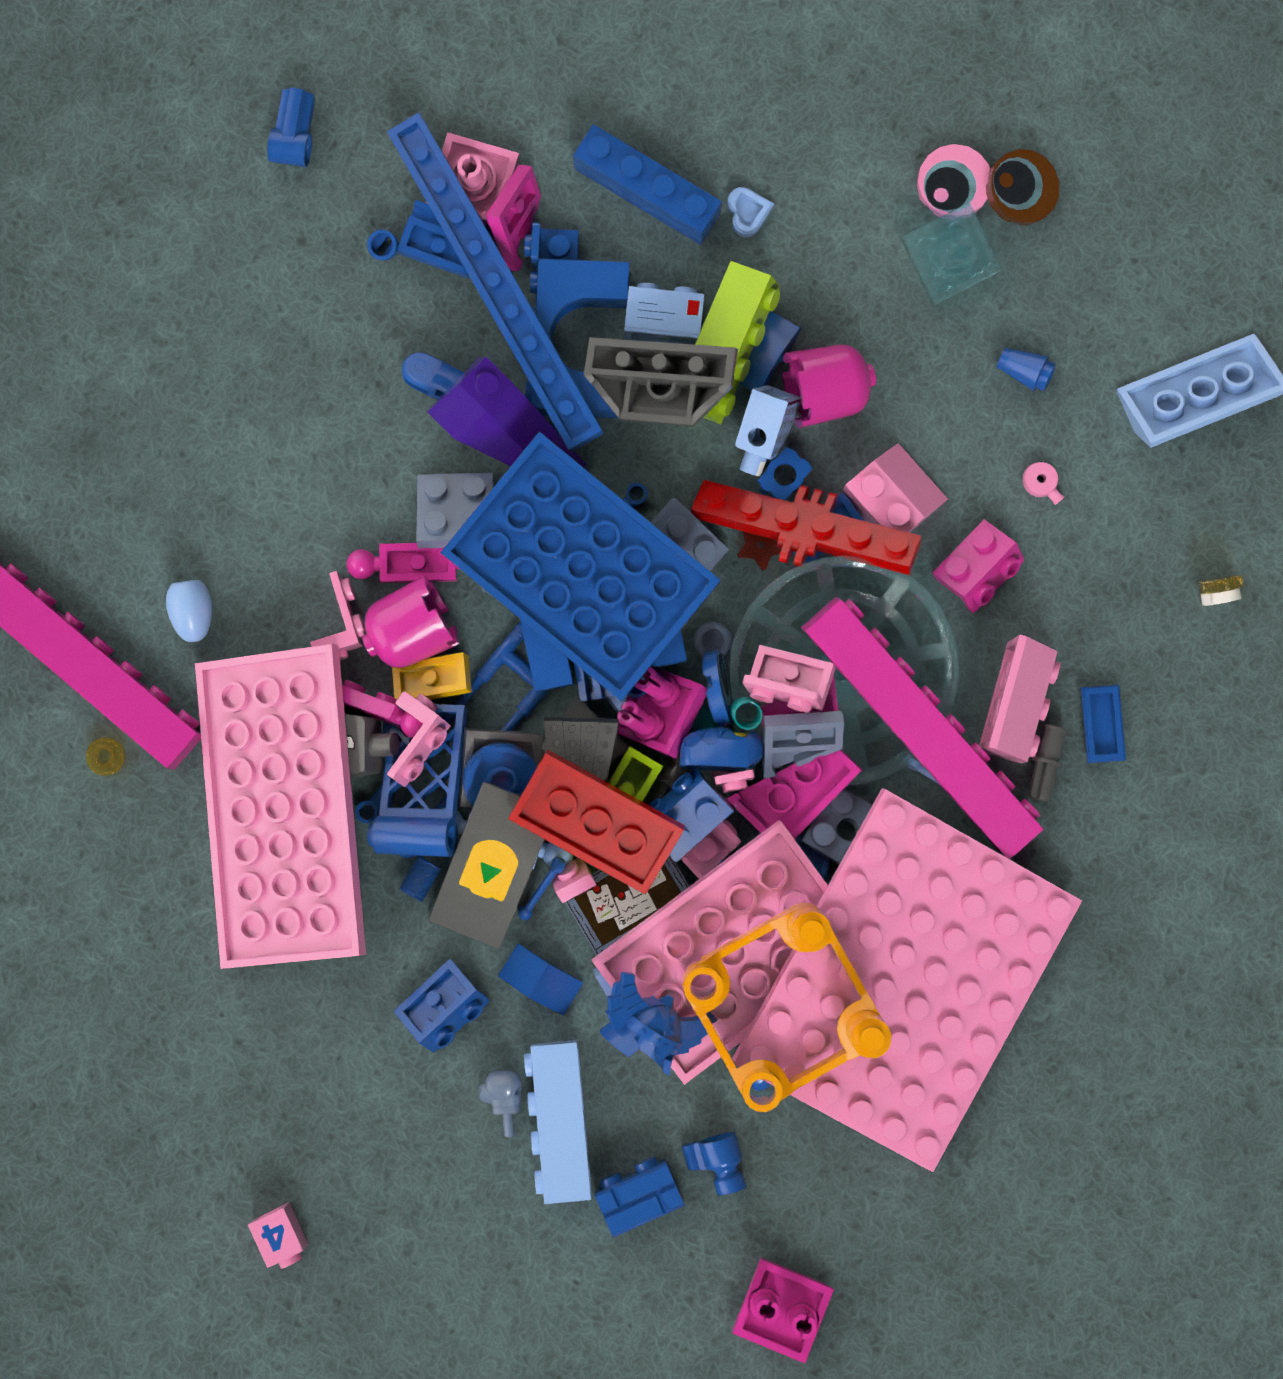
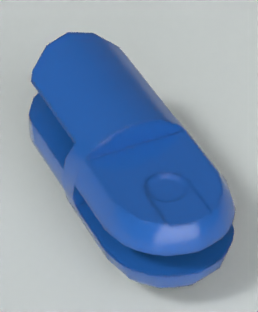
(429, 374)

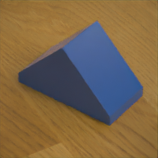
(540, 979)

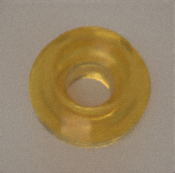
(116, 760)

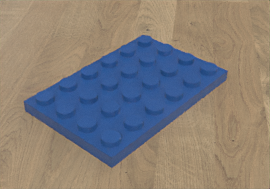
(580, 566)

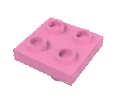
(480, 169)

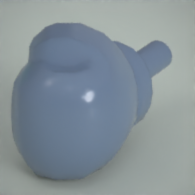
(504, 1093)

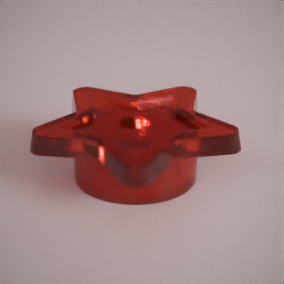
(760, 556)

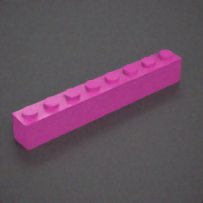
(93, 671)
(922, 727)

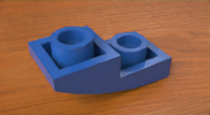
(764, 359)

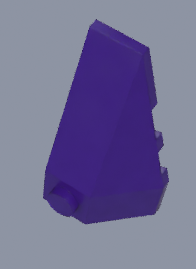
(492, 415)

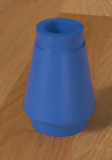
(1027, 368)

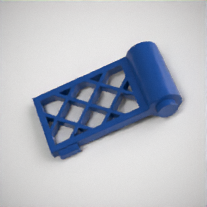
(427, 829)

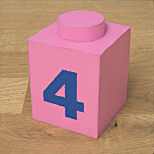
(279, 1236)

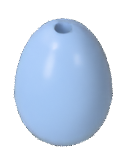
(189, 609)

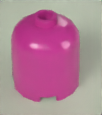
(830, 381)
(409, 625)

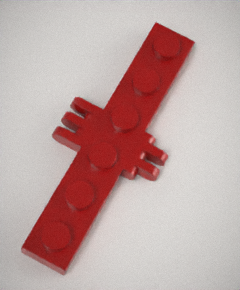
(806, 526)

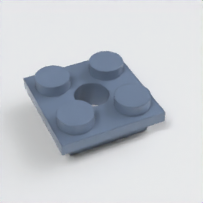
(823, 833)

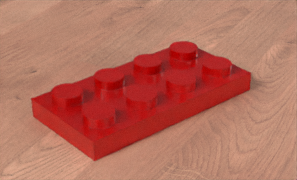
(596, 822)

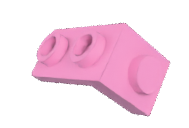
(355, 629)
(428, 738)

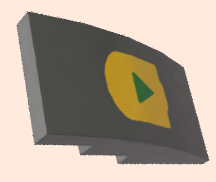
(487, 870)

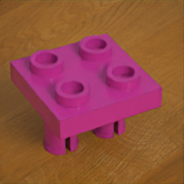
(663, 714)
(782, 1310)

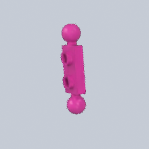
(402, 564)
(379, 707)

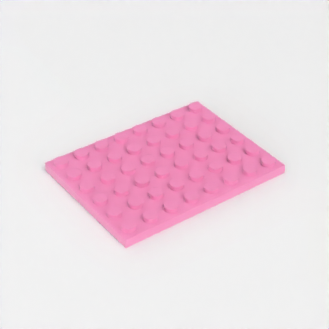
(948, 956)

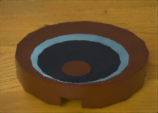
(1022, 187)

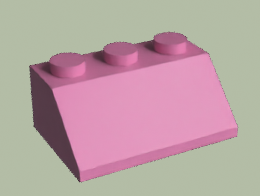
(1019, 700)

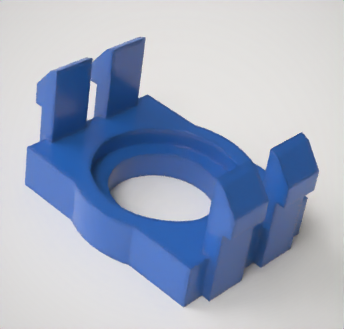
(769, 484)

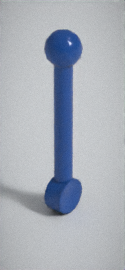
(557, 866)

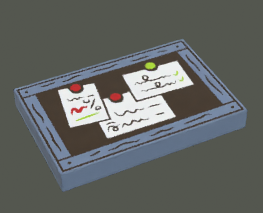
(616, 908)

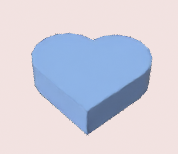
(748, 211)

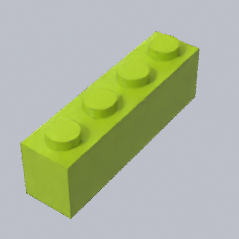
(738, 322)

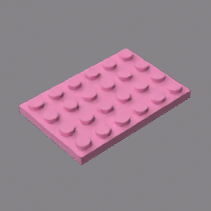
(723, 904)

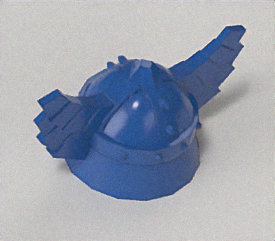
(649, 1024)

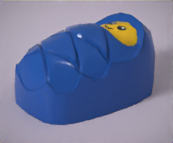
(721, 750)

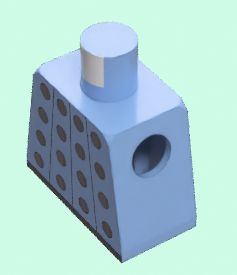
(774, 414)

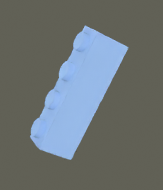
(560, 1122)

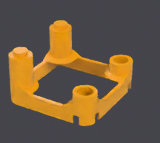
(858, 1027)

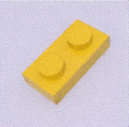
(434, 677)

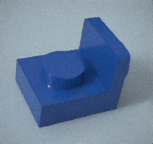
(551, 244)

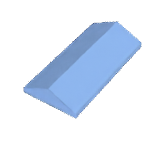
(1201, 390)

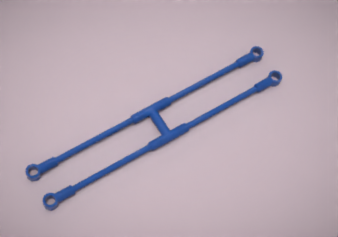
(502, 655)

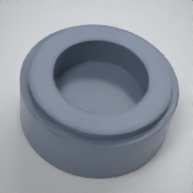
(712, 637)

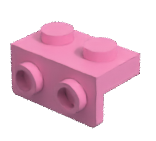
(790, 679)

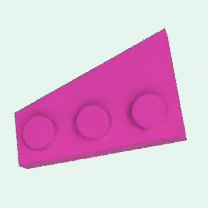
(796, 792)

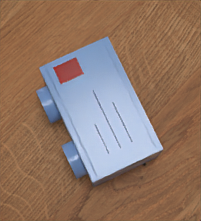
(663, 314)

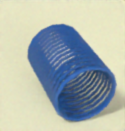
(435, 870)

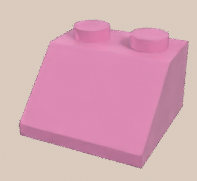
(894, 491)

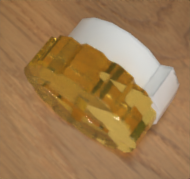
(1221, 590)

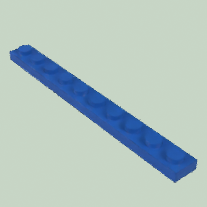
(495, 283)

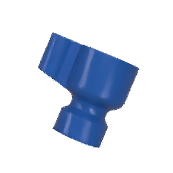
(720, 1155)

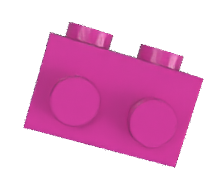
(980, 565)

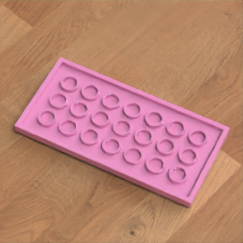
(280, 807)

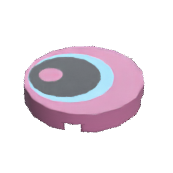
(953, 178)

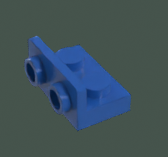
(441, 1007)

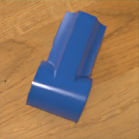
(291, 139)

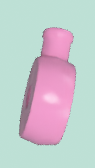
(1044, 489)

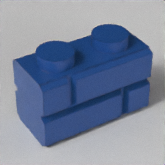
(638, 1196)

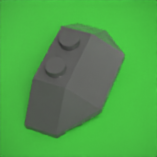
(659, 378)

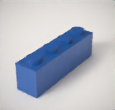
(647, 184)

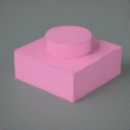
(573, 880)

